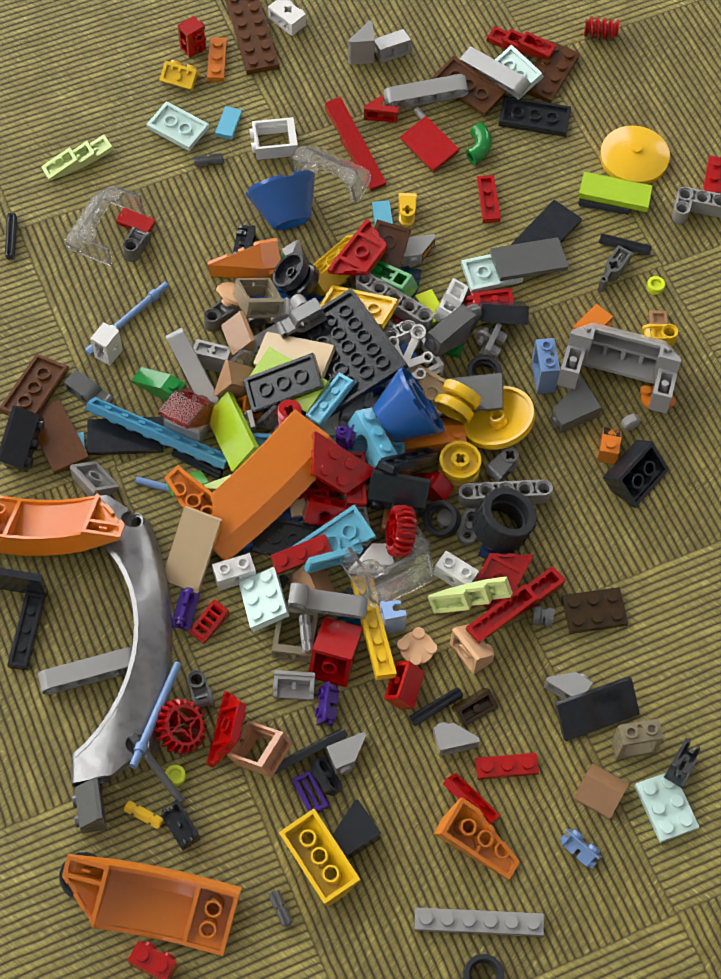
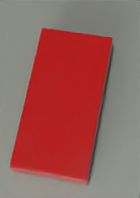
(130, 218)

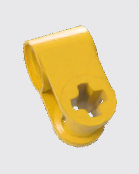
(407, 208)
(661, 331)

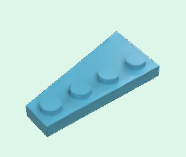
(344, 530)

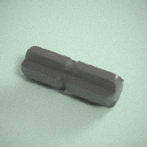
(215, 158)
(279, 905)

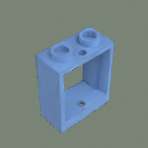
(544, 366)

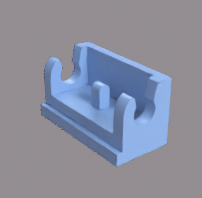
(392, 620)

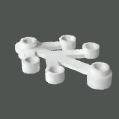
(410, 349)

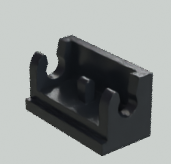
(244, 238)
(682, 764)
(180, 825)

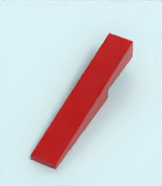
(353, 141)
(520, 602)

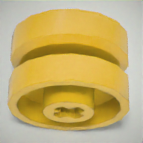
(457, 401)
(460, 463)

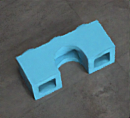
(369, 427)

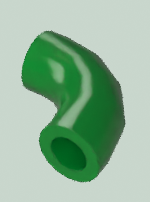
(482, 143)

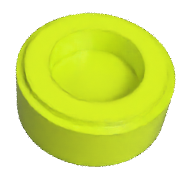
(655, 285)
(176, 774)

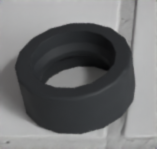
(486, 361)
(428, 513)
(483, 958)

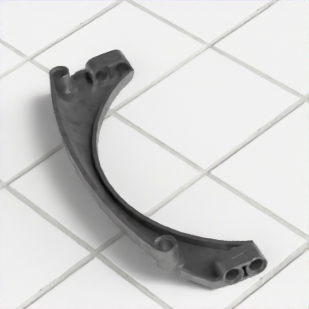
(141, 562)

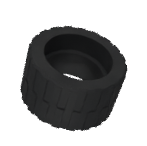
(515, 506)

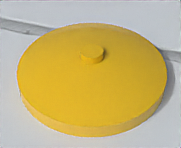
(635, 154)
(503, 427)

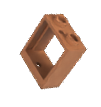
(271, 756)

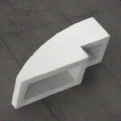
(451, 300)

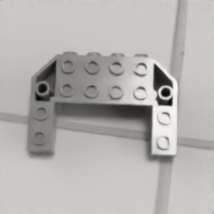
(624, 355)

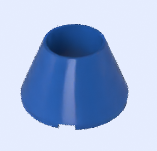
(284, 200)
(406, 410)

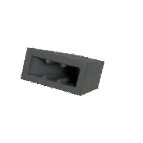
(450, 332)
(575, 408)

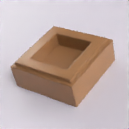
(658, 317)

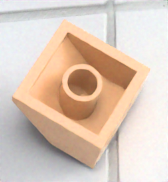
(474, 655)

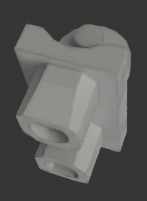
(494, 335)

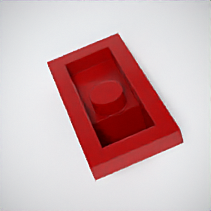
(378, 112)

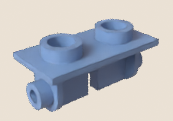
(588, 852)

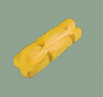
(143, 814)

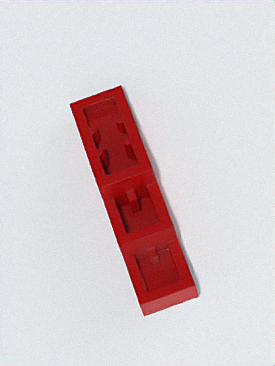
(525, 43)

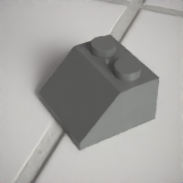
(90, 807)

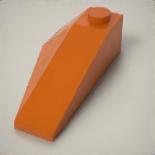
(252, 262)
(452, 432)
(189, 490)
(473, 835)

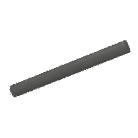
(158, 771)

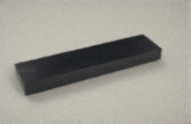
(408, 460)
(26, 631)
(311, 749)

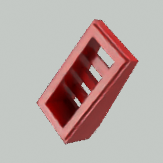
(209, 611)

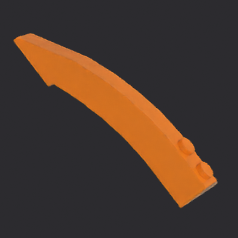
(264, 485)
(56, 526)
(153, 901)

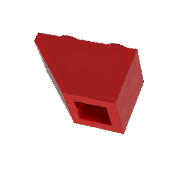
(439, 487)

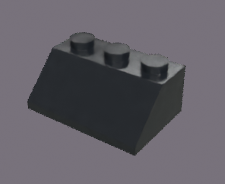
(20, 439)
(636, 472)
(395, 489)

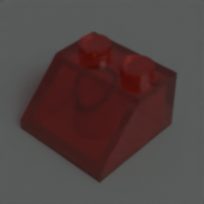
(187, 409)

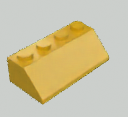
(325, 279)
(320, 857)

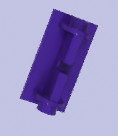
(345, 437)
(185, 609)
(327, 695)

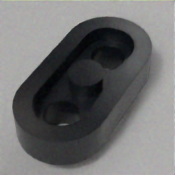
(326, 776)

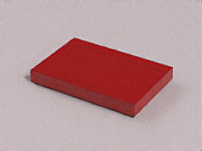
(429, 144)

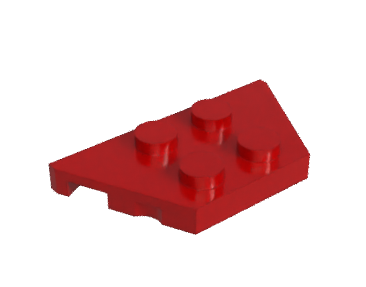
(360, 252)
(336, 465)
(504, 565)
(227, 728)

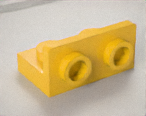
(178, 75)

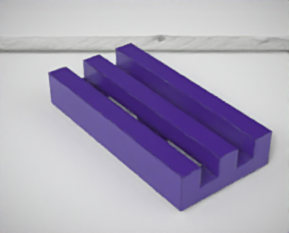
(325, 805)

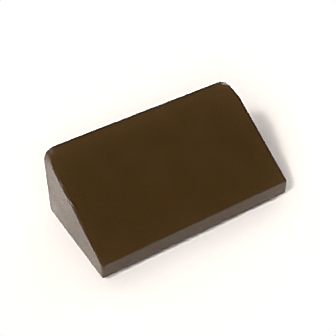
(474, 706)

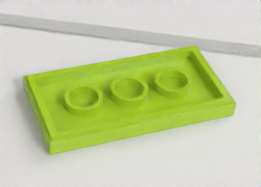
(615, 191)
(272, 359)
(232, 431)

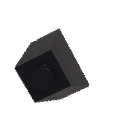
(504, 312)
(356, 831)

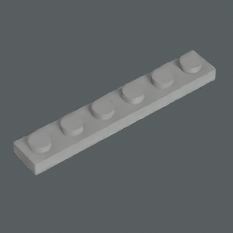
(479, 922)

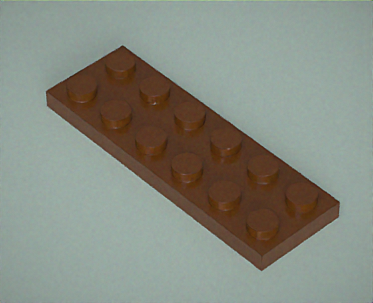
(252, 35)

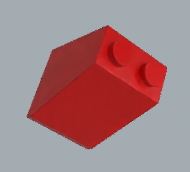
(335, 651)

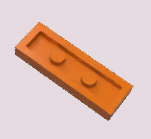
(216, 59)

